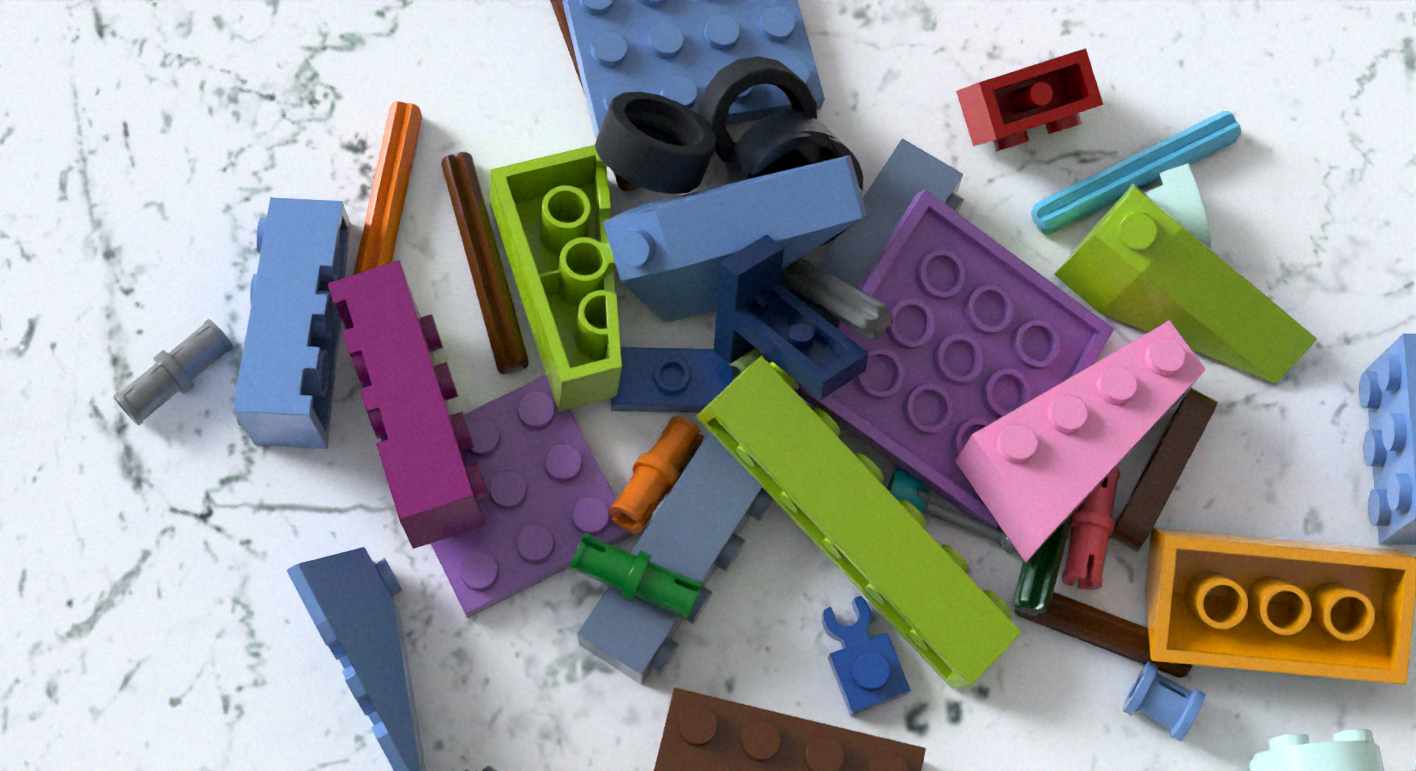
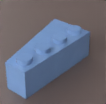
(293, 324)

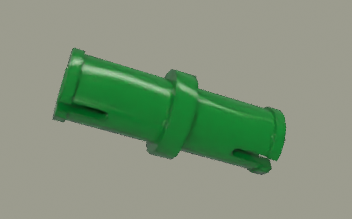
(635, 576)

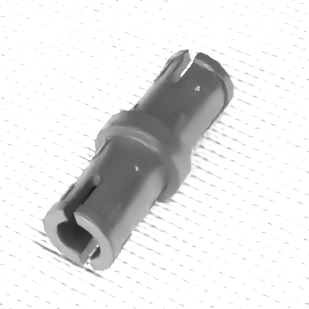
(173, 372)

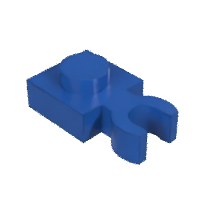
(866, 666)

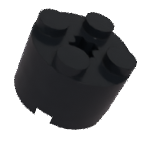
(783, 144)

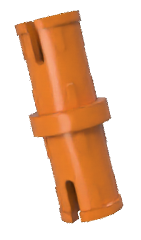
(655, 474)

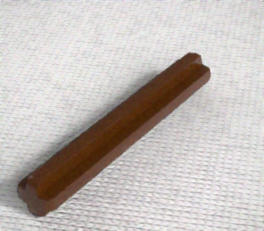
(484, 263)

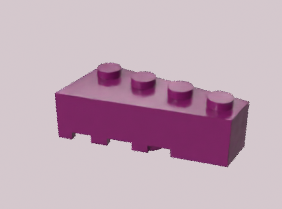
(409, 405)

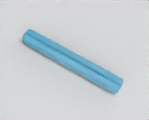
(1141, 169)

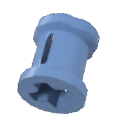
(1164, 701)

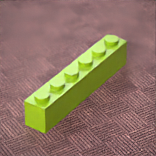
(860, 523)

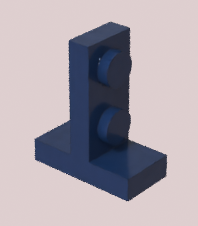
(767, 316)

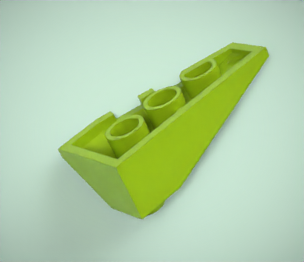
(1154, 270)

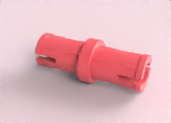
(1090, 532)

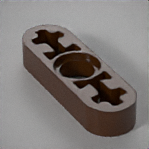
(1163, 469)

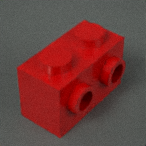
(1030, 97)

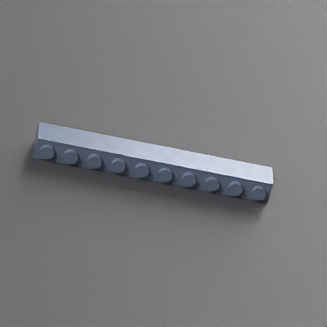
(715, 493)

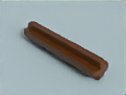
(1102, 631)

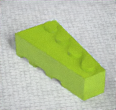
(563, 268)

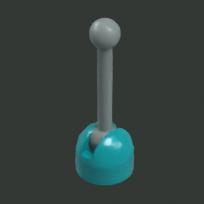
(907, 487)

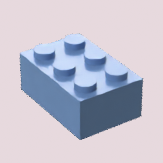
(1390, 444)

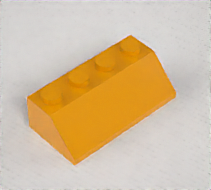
(1280, 605)

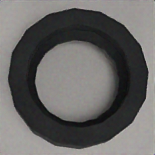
(740, 77)
(655, 142)

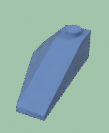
(675, 246)
(364, 630)

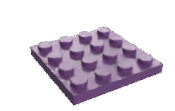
(964, 348)

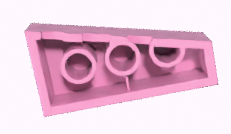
(1065, 442)

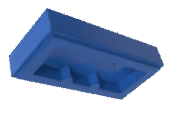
(670, 379)

